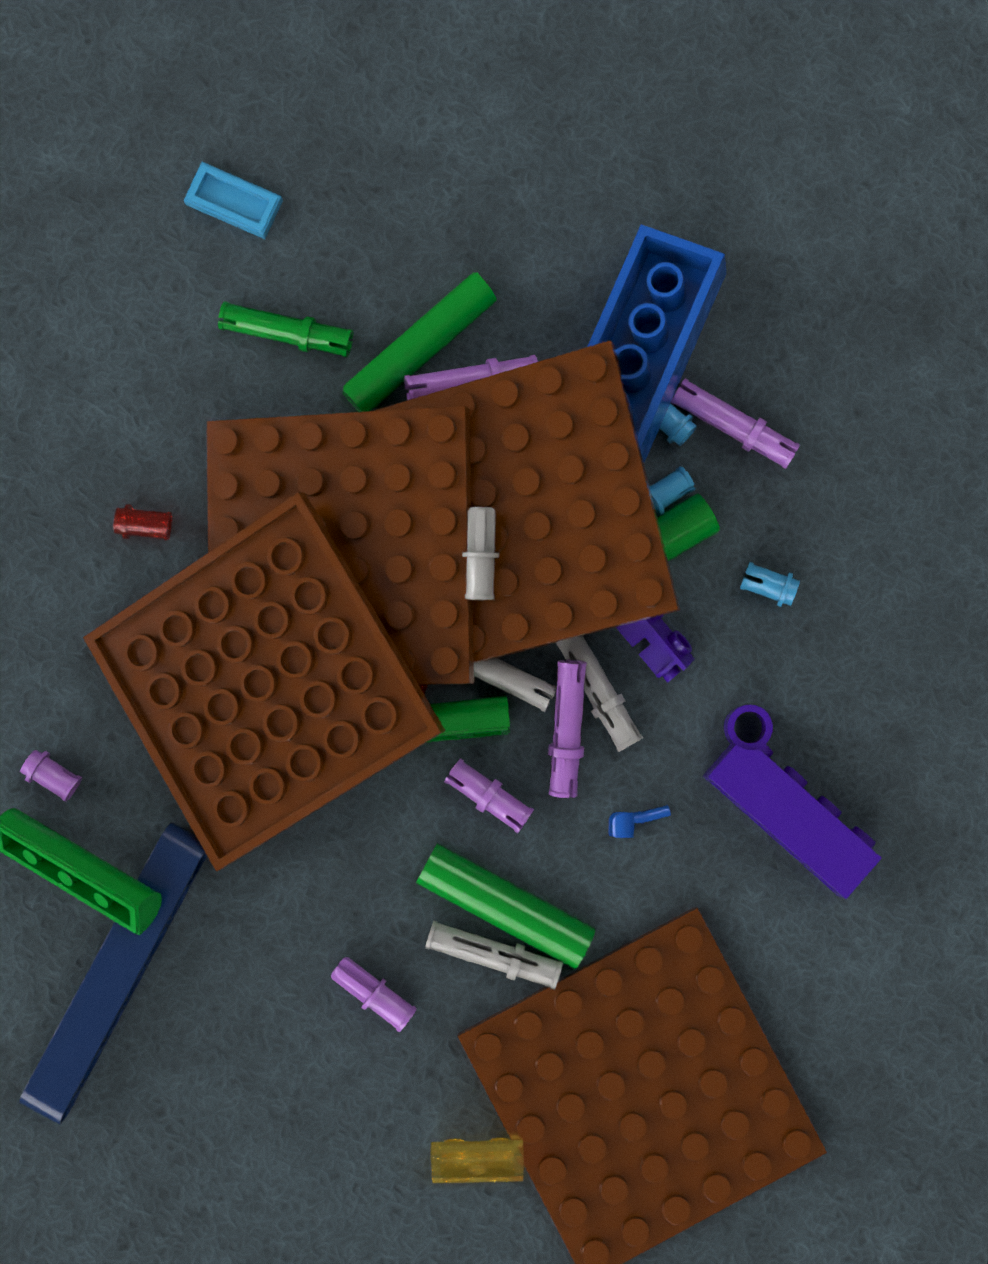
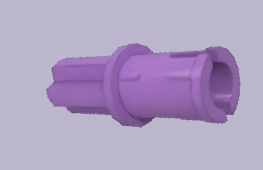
(373, 993)

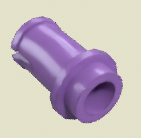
(50, 775)

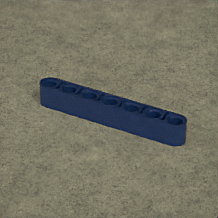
(112, 981)

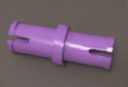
(488, 795)

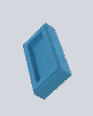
(233, 200)

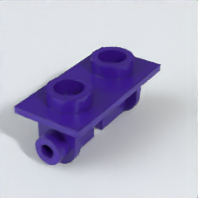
(665, 646)

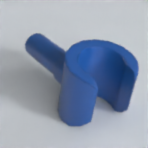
(622, 823)

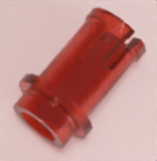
(142, 523)

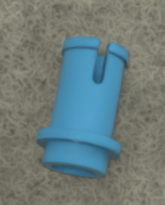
(677, 426)
(671, 489)
(773, 584)

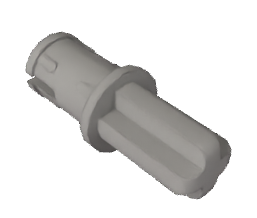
(480, 553)

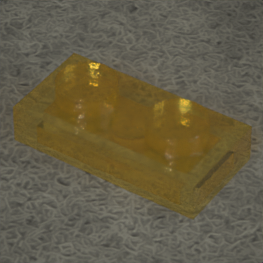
(477, 1161)

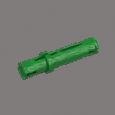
(290, 330)

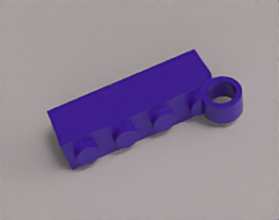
(788, 812)

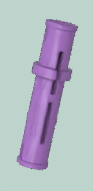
(446, 379)
(738, 425)
(567, 729)

